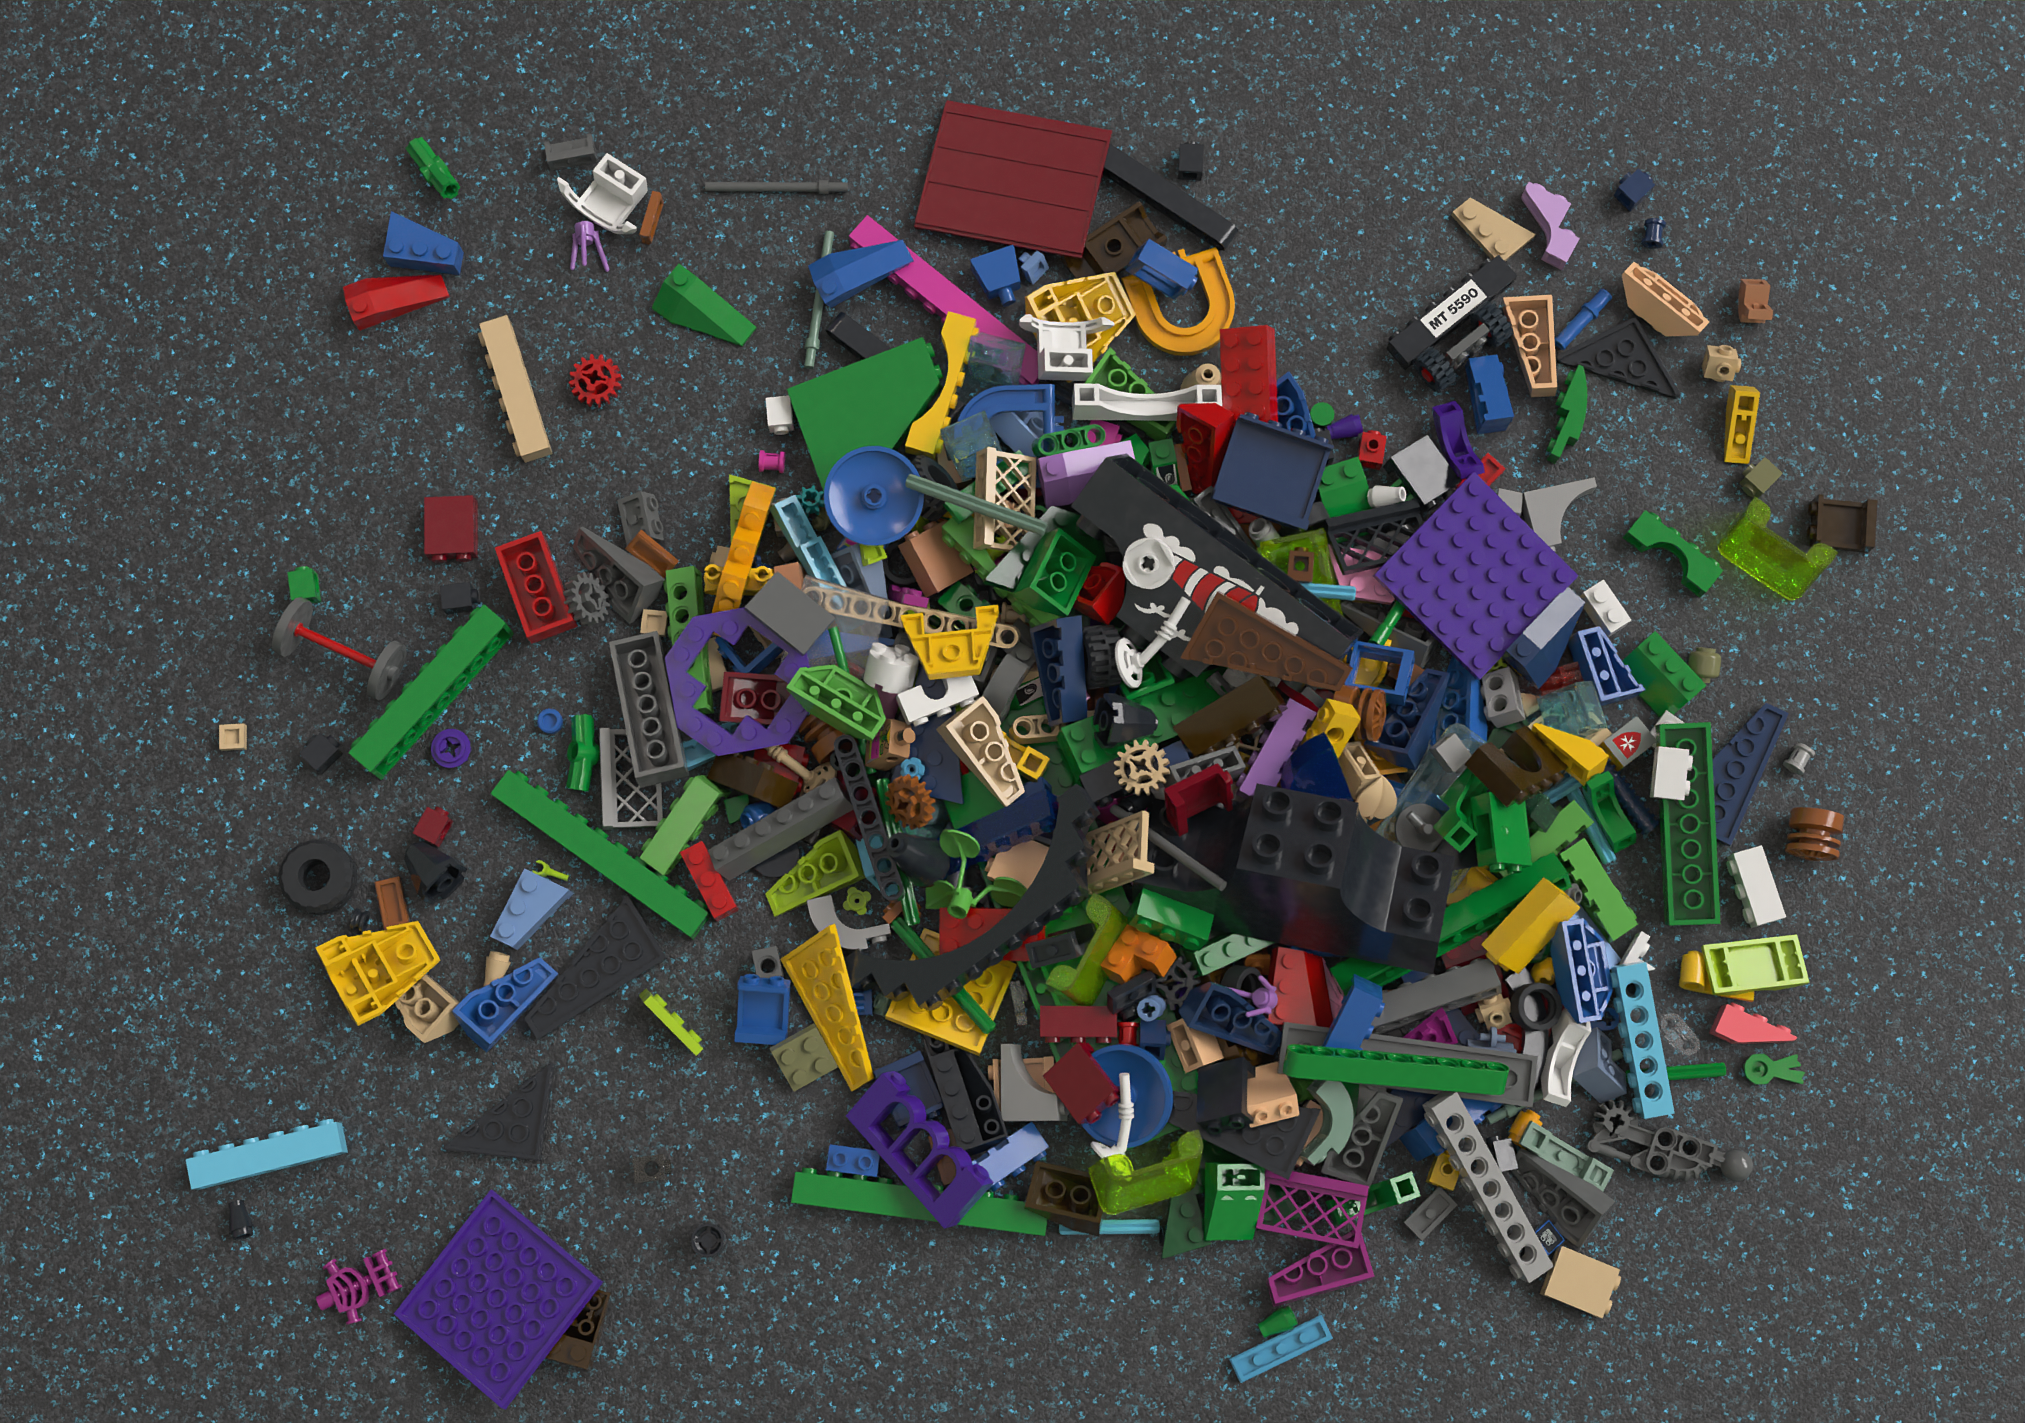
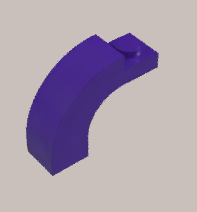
(1454, 440)

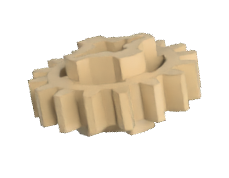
(1146, 758)

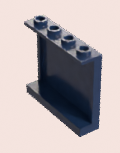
(1271, 471)

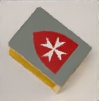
(1628, 743)

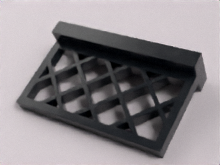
(1368, 522)

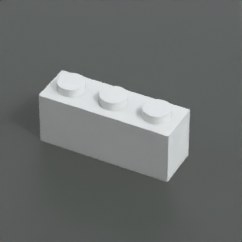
(1755, 887)

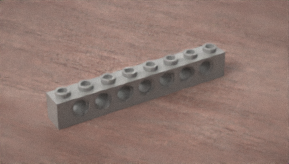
(1535, 1259)

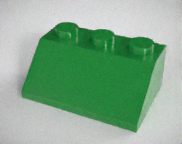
(1055, 574)
(1663, 674)
(1170, 920)

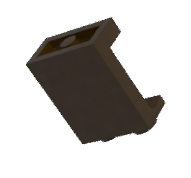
(1843, 524)

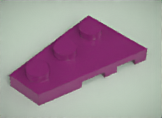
(1434, 1029)

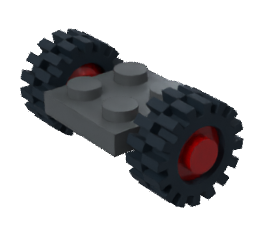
(1488, 327)

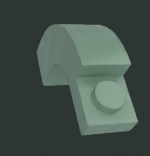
(1336, 1123)

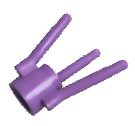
(584, 236)
(1262, 998)

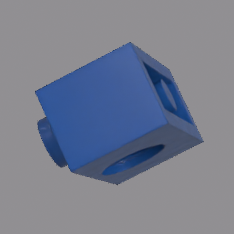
(853, 1161)

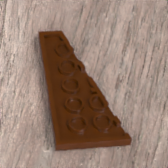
(1251, 643)

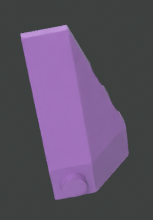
(1067, 473)

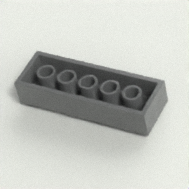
(648, 709)

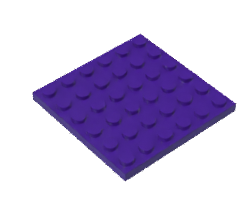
(1475, 575)
(498, 1299)

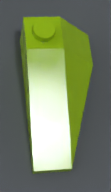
(825, 869)

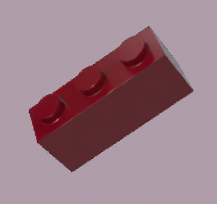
(1077, 1024)

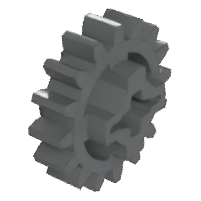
(586, 599)

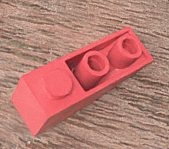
(1742, 1028)

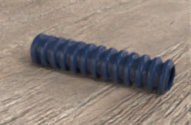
(1631, 802)

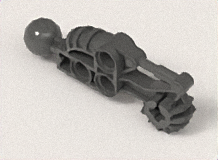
(1734, 1164)

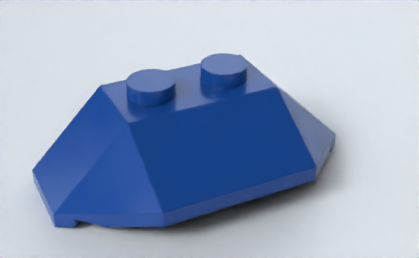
(1581, 970)

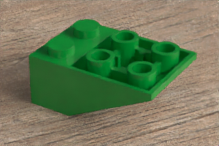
(1232, 1200)

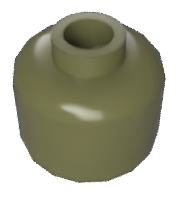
(1705, 663)

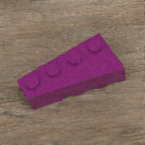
(1322, 1272)

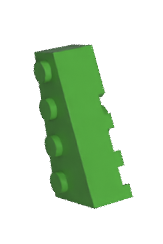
(1118, 376)
(683, 823)
(1599, 895)

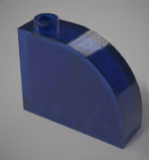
(1315, 770)

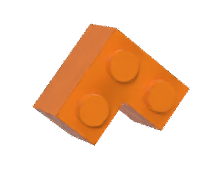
(1134, 952)

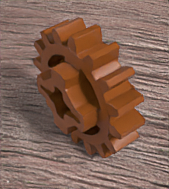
(907, 790)

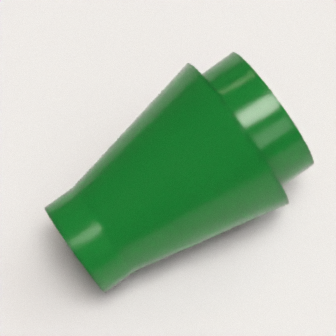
(1278, 1322)

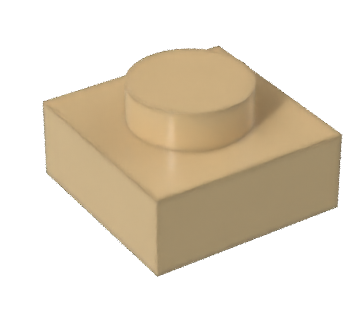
(654, 621)
(232, 737)

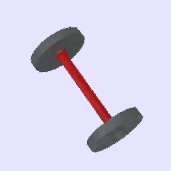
(294, 626)

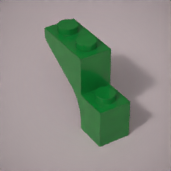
(1457, 822)

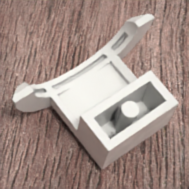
(610, 195)
(1063, 347)

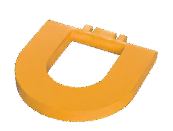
(1196, 338)

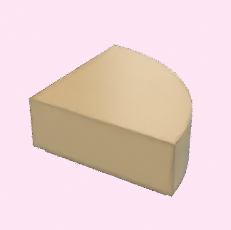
(1529, 703)

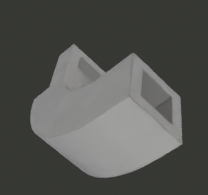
(823, 914)

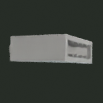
(1546, 507)
(1021, 1096)

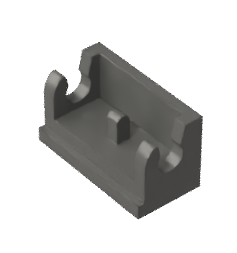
(570, 153)

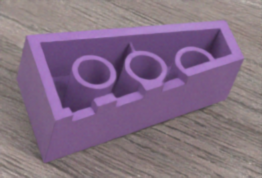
(1276, 748)

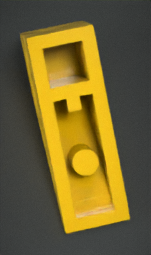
(1740, 423)
(1578, 753)

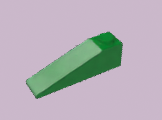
(693, 304)

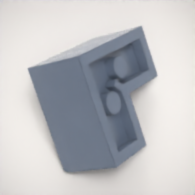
(1597, 1071)

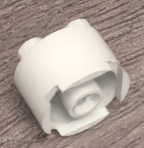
(891, 668)

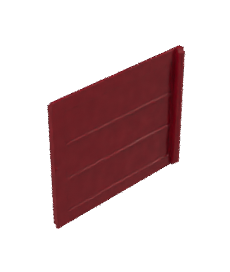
(1013, 179)

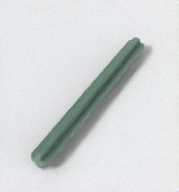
(976, 504)

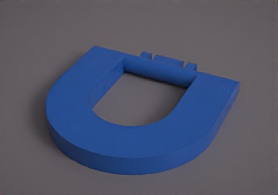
(1018, 399)

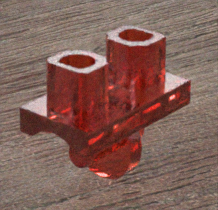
(1562, 677)

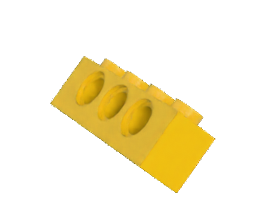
(1338, 723)

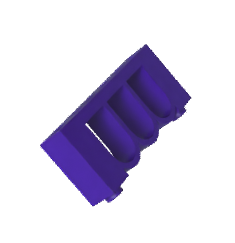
(970, 1180)

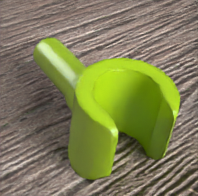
(550, 872)

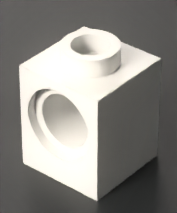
(779, 415)

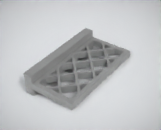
(608, 785)

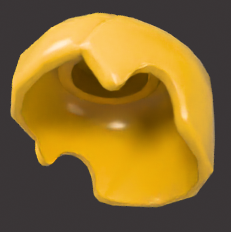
(1543, 972)

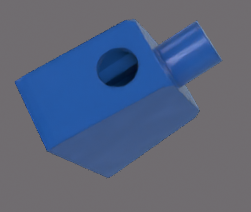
(998, 274)

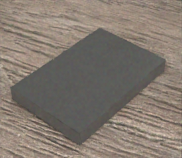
(789, 613)

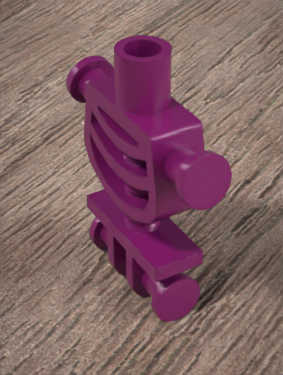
(339, 1293)

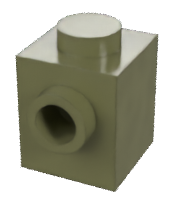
(1759, 478)

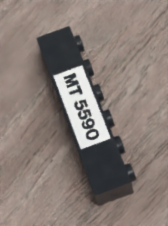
(1451, 311)

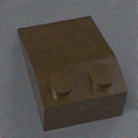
(1065, 1198)

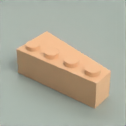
(1534, 341)

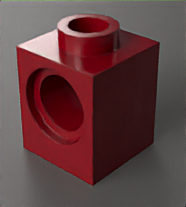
(433, 826)

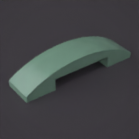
(1552, 1149)

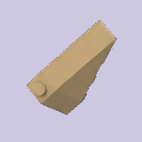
(980, 744)
(428, 1009)

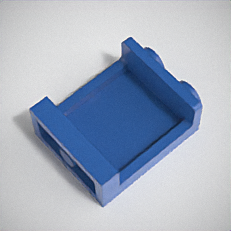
(762, 1009)

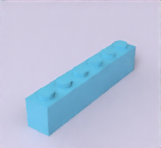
(266, 1155)

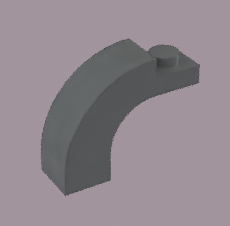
(1008, 679)

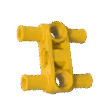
(757, 579)

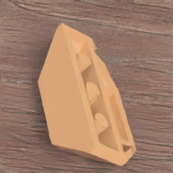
(1661, 303)

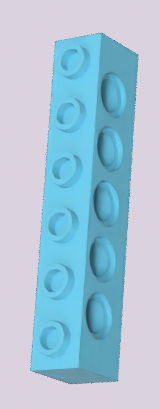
(1660, 1101)

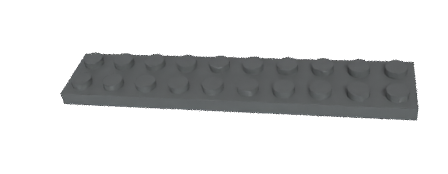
(1520, 1079)

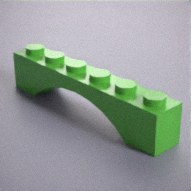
(962, 538)

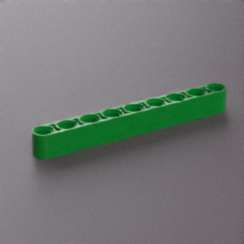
(1395, 1069)

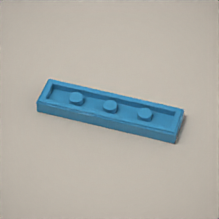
(1280, 1348)

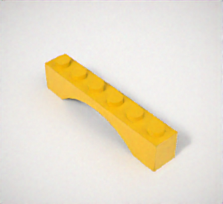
(925, 432)

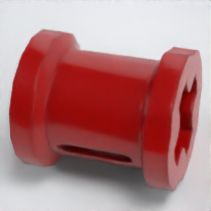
(1128, 1033)

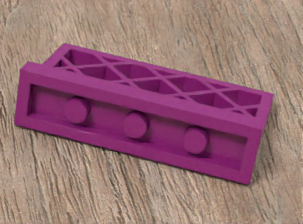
(1319, 1185)

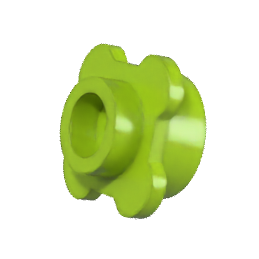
(863, 898)

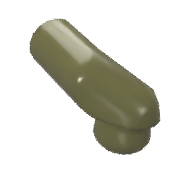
(822, 521)

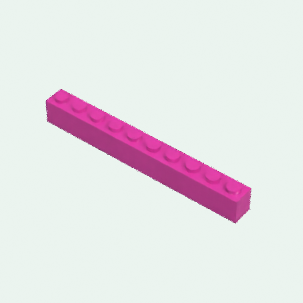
(941, 295)

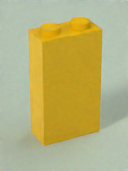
(1529, 926)

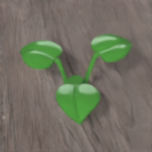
(958, 900)

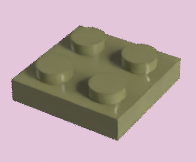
(803, 1057)

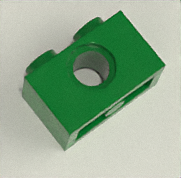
(959, 598)

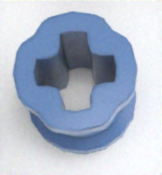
(1149, 1015)

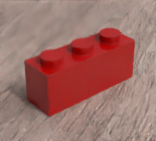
(709, 881)

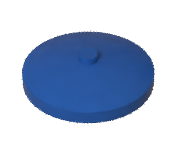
(870, 498)
(1149, 1092)

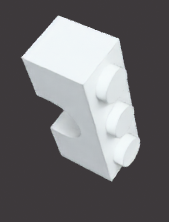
(917, 706)

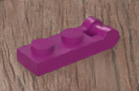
(907, 596)

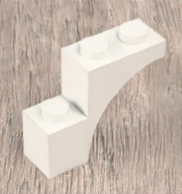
(1561, 1058)

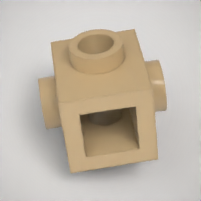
(1721, 363)
(1494, 1011)

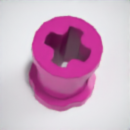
(771, 461)

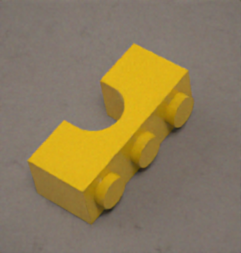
(1028, 761)

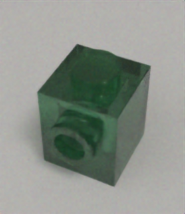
(1540, 812)

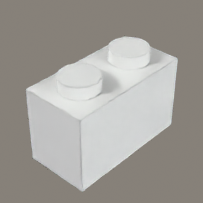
(1604, 608)
(1670, 773)

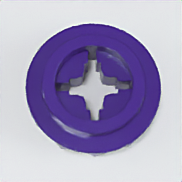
(440, 744)

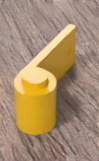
(1695, 976)

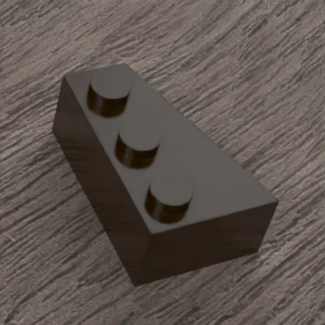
(752, 779)

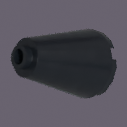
(919, 858)

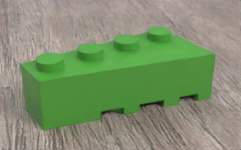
(1562, 832)

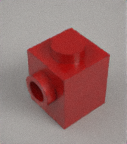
(1371, 449)

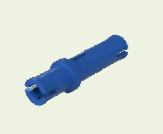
(1589, 311)

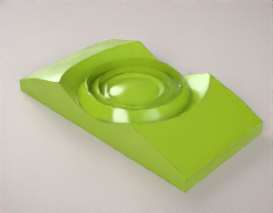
(1755, 965)

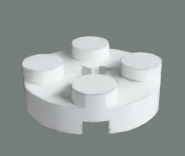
(1144, 577)

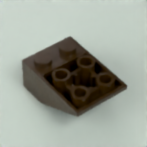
(582, 1338)

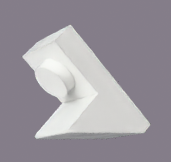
(1637, 948)

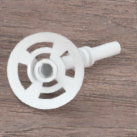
(1131, 661)
(1126, 1117)

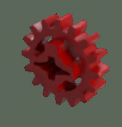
(596, 371)

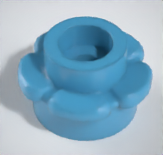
(919, 769)

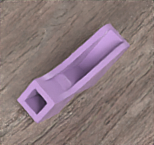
(1549, 213)

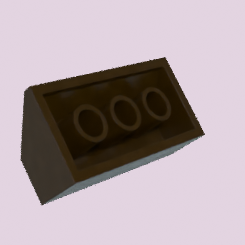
(1231, 717)

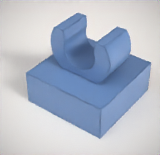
(1033, 266)

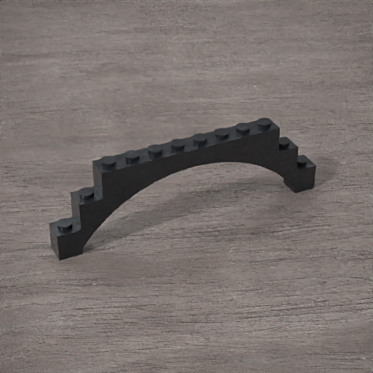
(1050, 894)

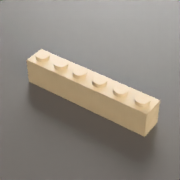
(515, 388)

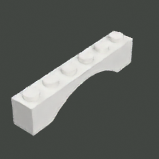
(1103, 403)

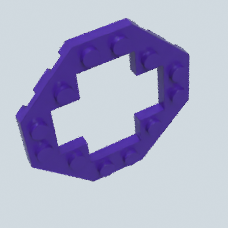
(687, 689)

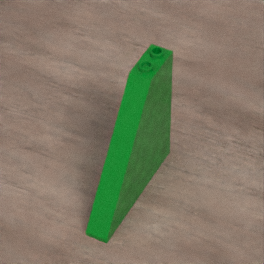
(866, 403)

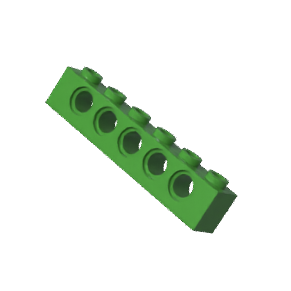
(676, 582)

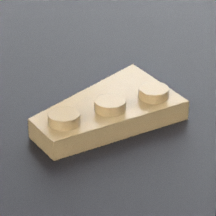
(1491, 230)

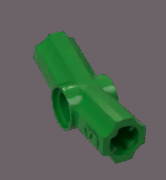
(433, 168)
(582, 752)

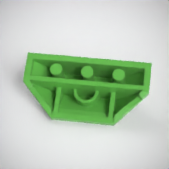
(839, 700)

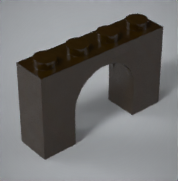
(1510, 784)

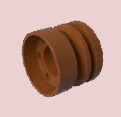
(1370, 708)
(825, 734)
(1814, 834)

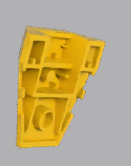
(1084, 301)
(377, 967)

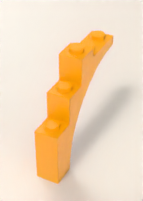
(743, 547)

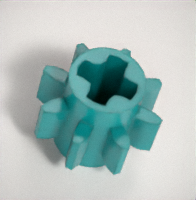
(811, 494)

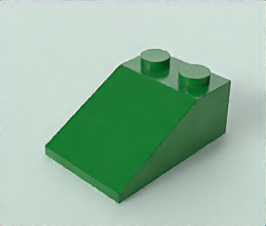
(1344, 490)
(1154, 678)

